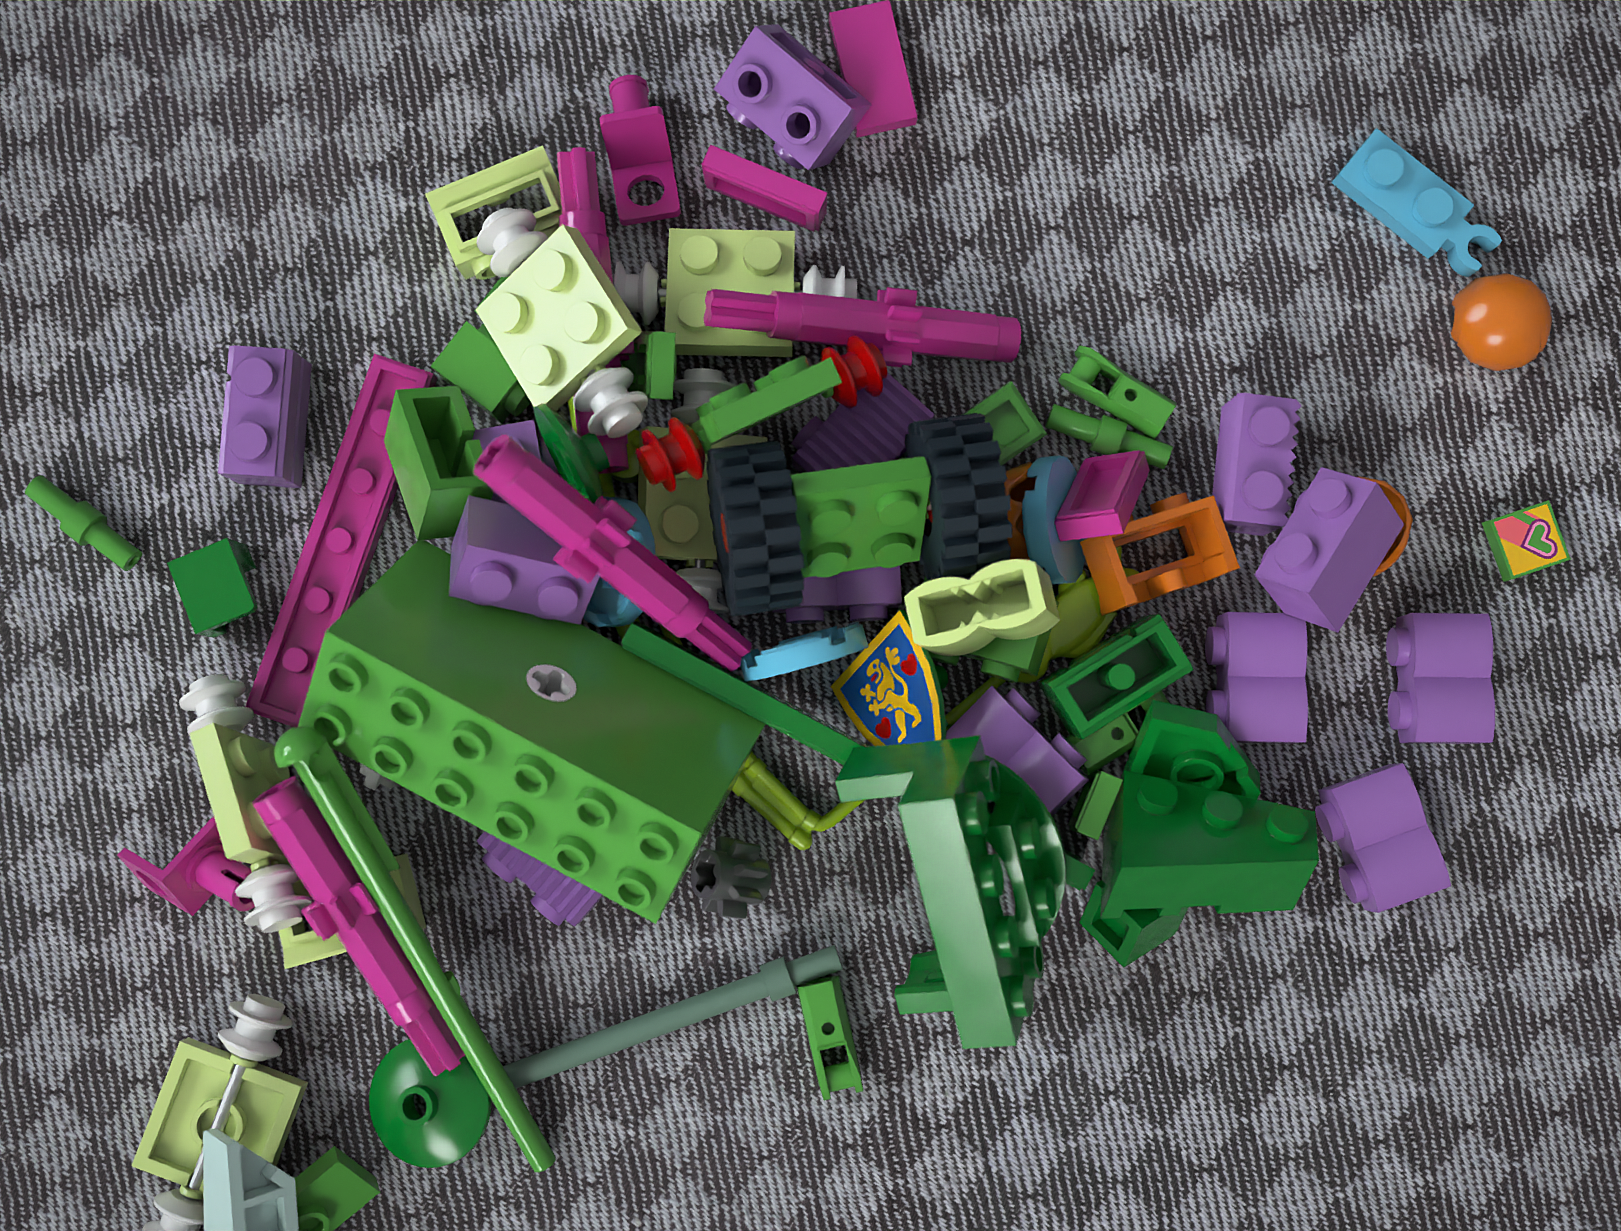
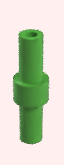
(1107, 435)
(83, 523)

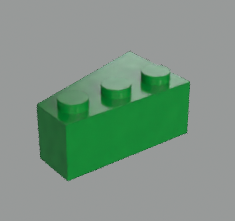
(1202, 847)

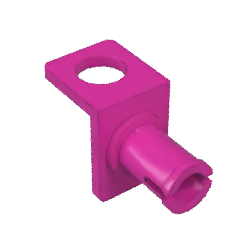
(638, 151)
(194, 873)

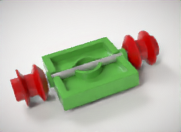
(740, 409)

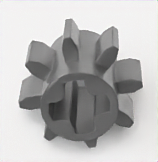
(731, 877)

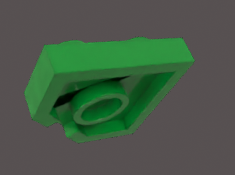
(1192, 750)

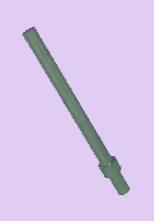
(775, 980)

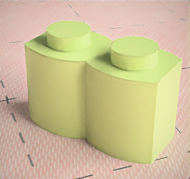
(964, 615)

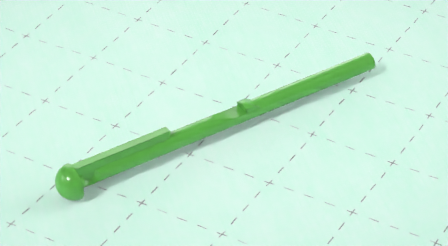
(373, 861)

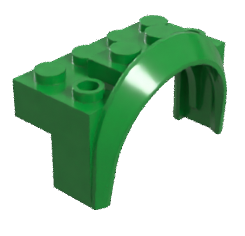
(981, 956)

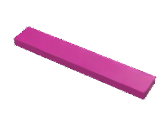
(337, 545)

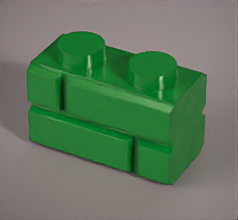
(1115, 675)

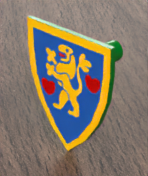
(894, 689)

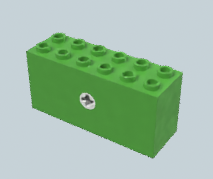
(529, 730)

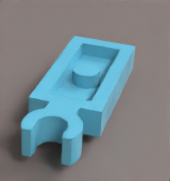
(1414, 202)

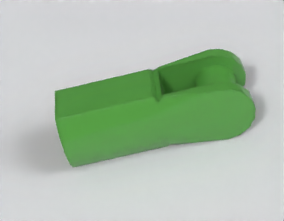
(1127, 398)
(1111, 739)
(827, 1028)

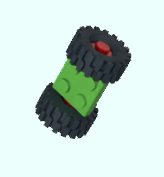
(931, 507)

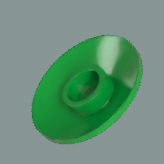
(574, 456)
(454, 1114)

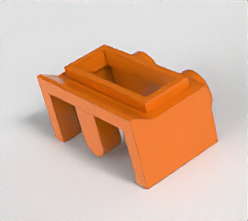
(1204, 540)

